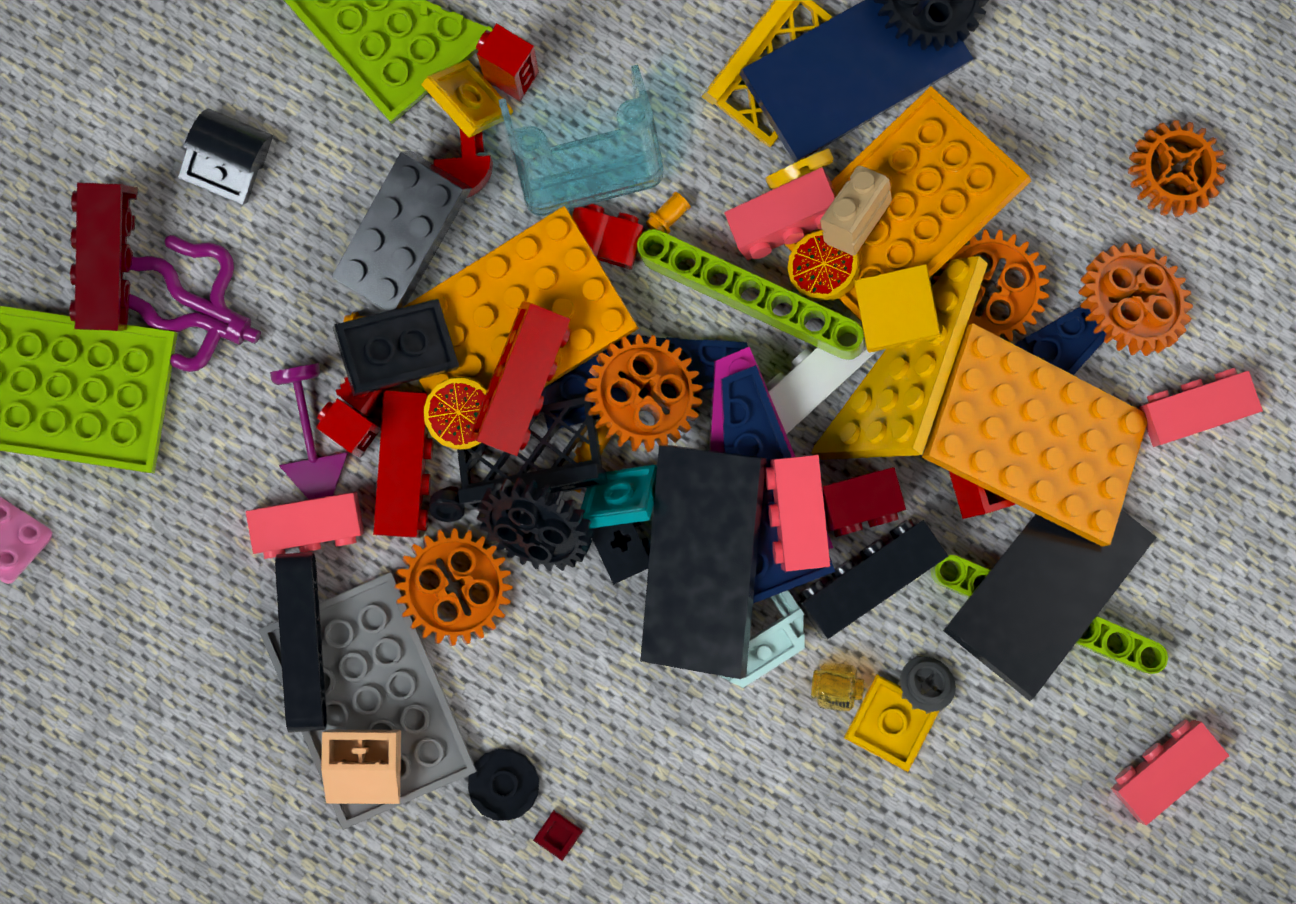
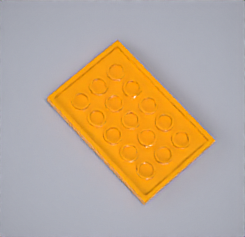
(942, 188)
(539, 266)
(1036, 435)

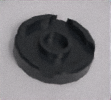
(510, 776)

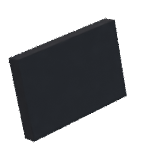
(395, 347)

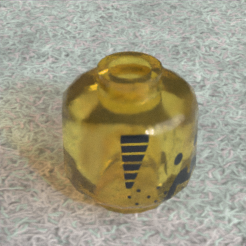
(837, 686)

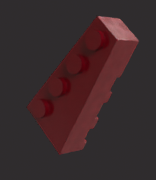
(101, 255)

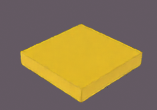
(466, 97)
(897, 308)
(889, 724)

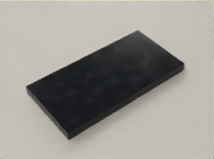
(703, 560)
(1044, 598)

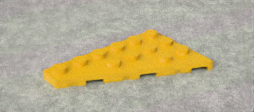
(903, 389)

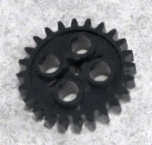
(956, 15)
(535, 524)

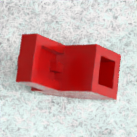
(470, 168)

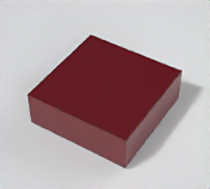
(558, 835)

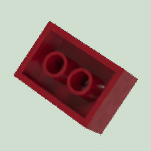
(862, 499)

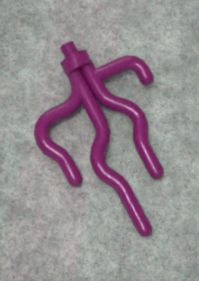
(218, 318)

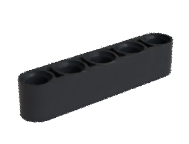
(301, 642)

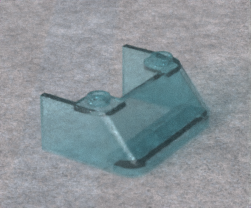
(588, 167)

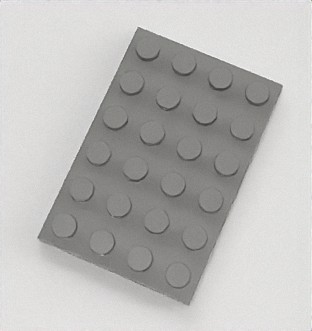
(382, 681)

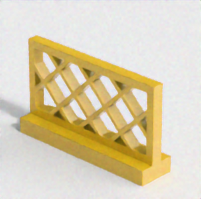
(749, 51)

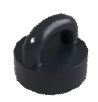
(445, 505)

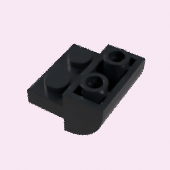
(224, 155)

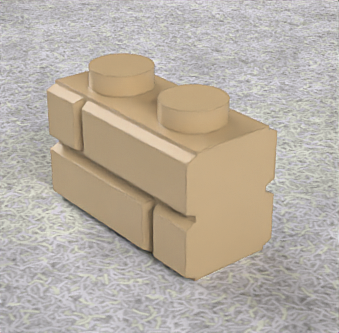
(856, 210)

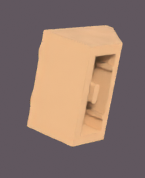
(361, 766)

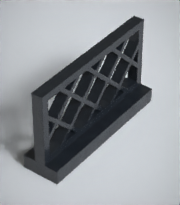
(559, 477)

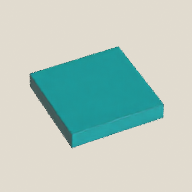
(624, 499)

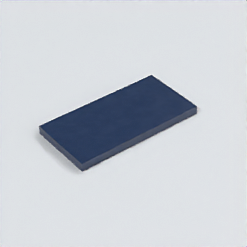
(844, 76)

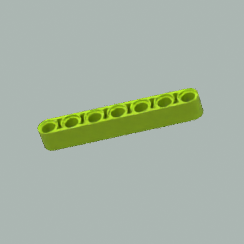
(759, 308)
(1098, 632)

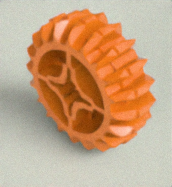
(1168, 158)

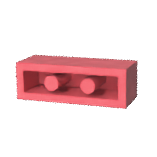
(781, 214)
(1200, 406)
(798, 513)
(305, 524)
(1168, 770)

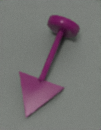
(316, 475)

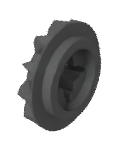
(941, 682)

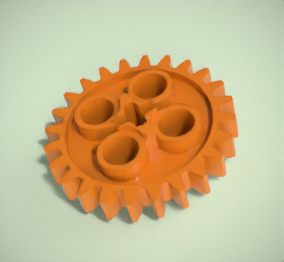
(1144, 295)
(1020, 300)
(663, 368)
(424, 603)

